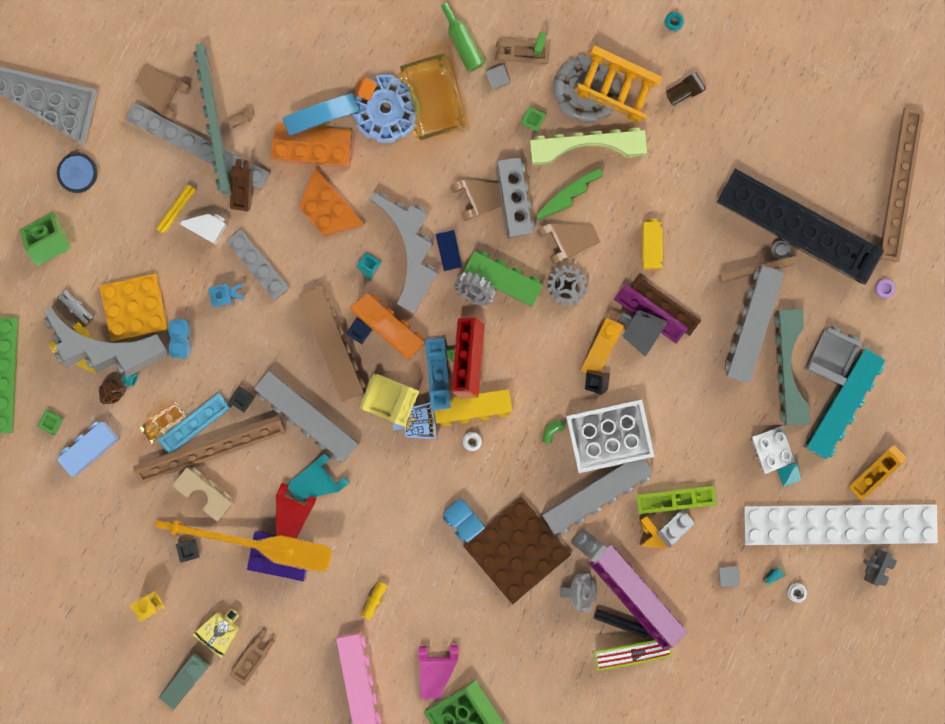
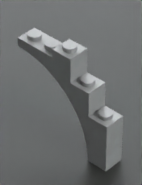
(409, 223)
(127, 357)

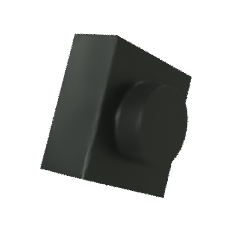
(241, 399)
(187, 550)

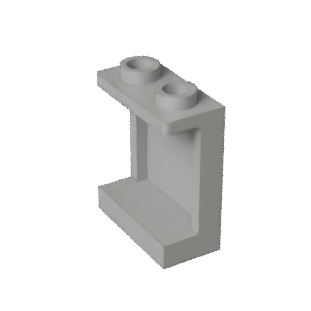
(833, 355)

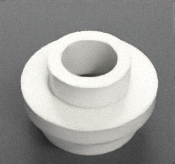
(472, 447)
(803, 592)

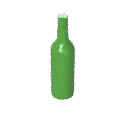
(463, 41)

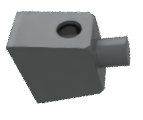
(642, 330)

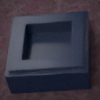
(359, 331)

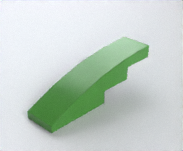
(563, 199)

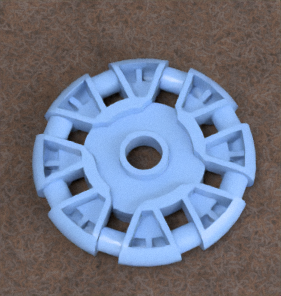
(389, 119)

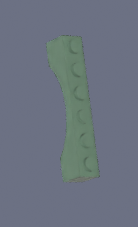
(795, 408)

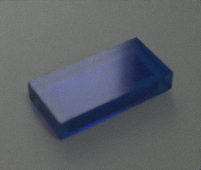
(448, 250)

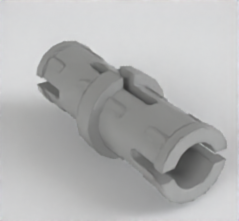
(75, 307)

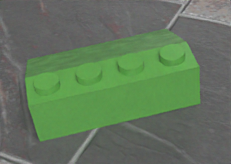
(464, 706)

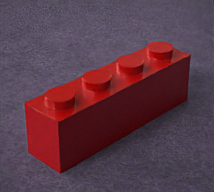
(468, 357)

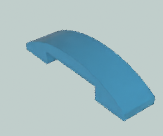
(320, 114)
(438, 374)

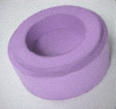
(884, 288)

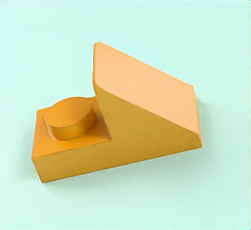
(654, 539)

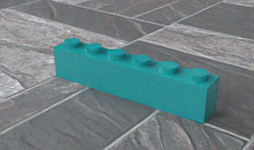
(844, 404)

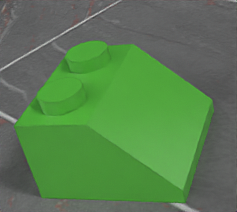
(44, 239)

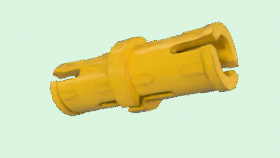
(374, 600)

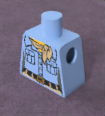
(420, 423)

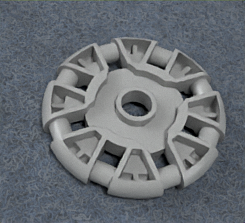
(568, 107)

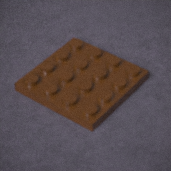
(517, 550)

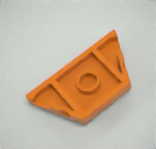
(327, 208)

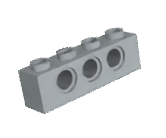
(503, 170)

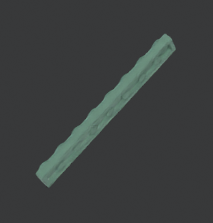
(213, 127)

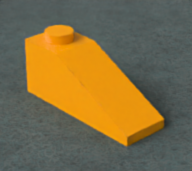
(602, 346)
(877, 472)

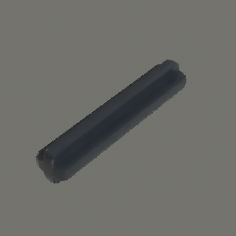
(621, 623)

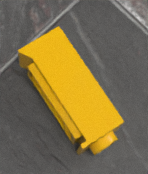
(652, 245)
(145, 608)

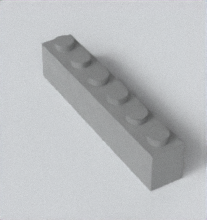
(754, 324)
(306, 416)
(596, 494)

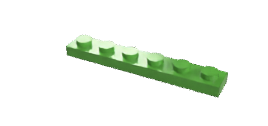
(8, 359)

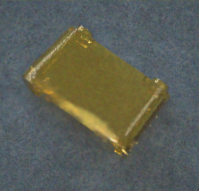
(434, 97)

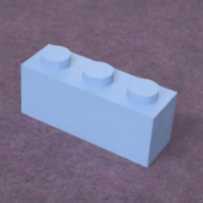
(87, 448)

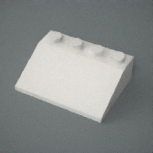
(609, 436)

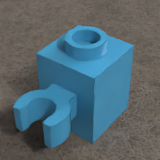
(223, 295)

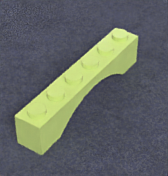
(628, 144)

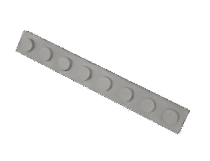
(187, 141)

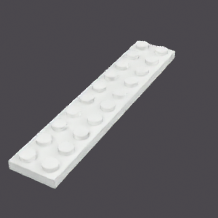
(840, 524)

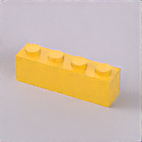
(464, 409)

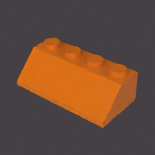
(312, 147)

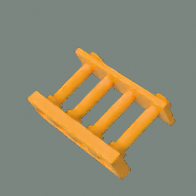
(631, 72)

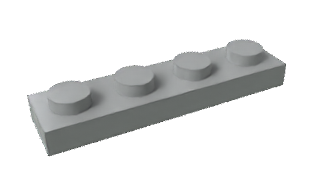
(257, 264)

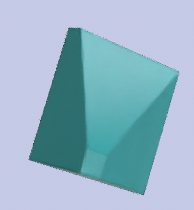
(368, 265)
(789, 474)
(774, 575)

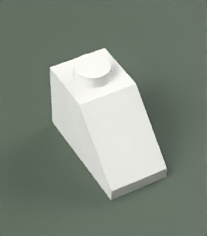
(207, 226)

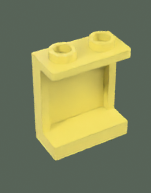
(389, 399)

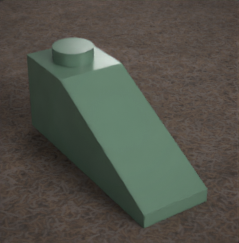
(184, 680)

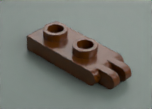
(241, 186)

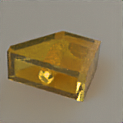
(163, 422)

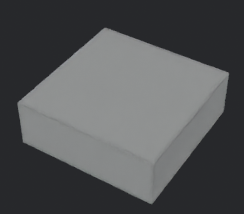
(497, 77)
(729, 576)

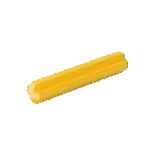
(175, 209)

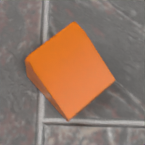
(366, 88)

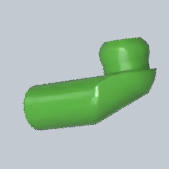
(551, 428)

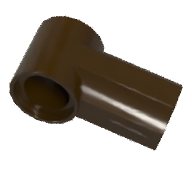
(688, 88)

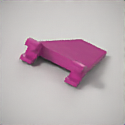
(435, 672)

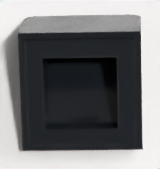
(597, 382)

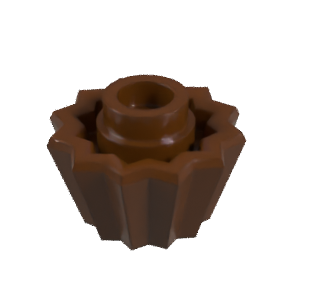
(110, 392)

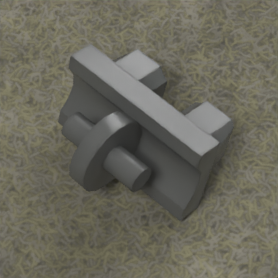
(877, 566)

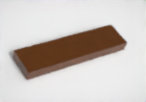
(666, 304)

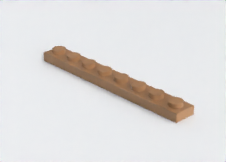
(901, 184)
(209, 449)

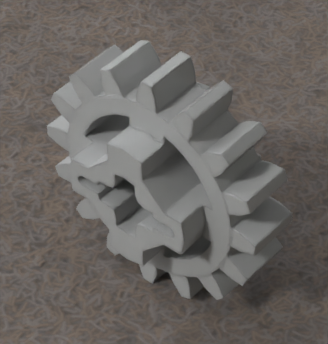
(562, 278)
(474, 288)

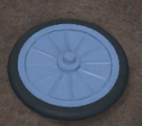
(77, 172)

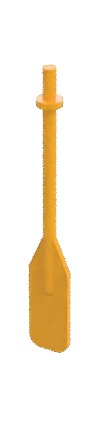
(278, 549)

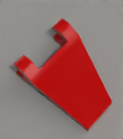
(290, 514)

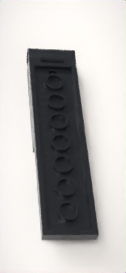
(800, 227)

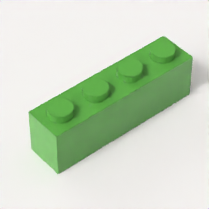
(504, 279)

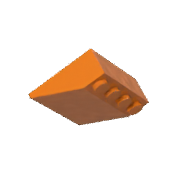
(387, 326)

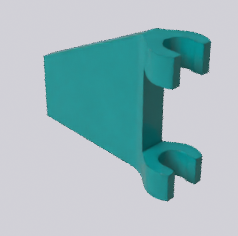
(315, 481)

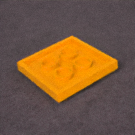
(133, 307)

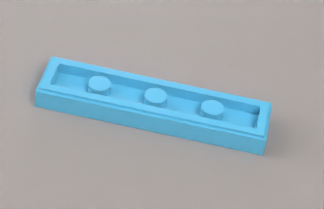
(194, 423)

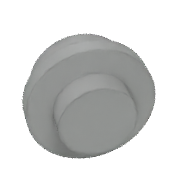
(780, 250)

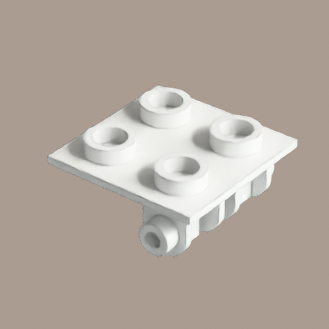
(772, 449)

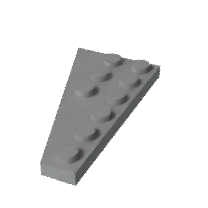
(54, 101)

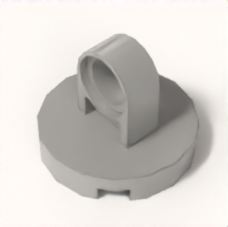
(581, 592)

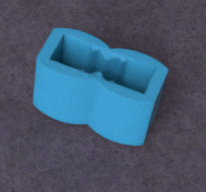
(179, 345)
(464, 520)

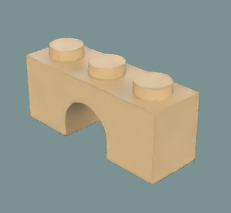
(218, 501)

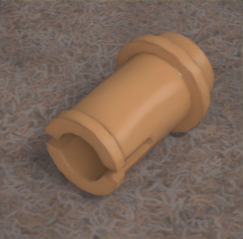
(240, 118)

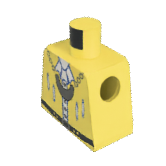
(219, 632)

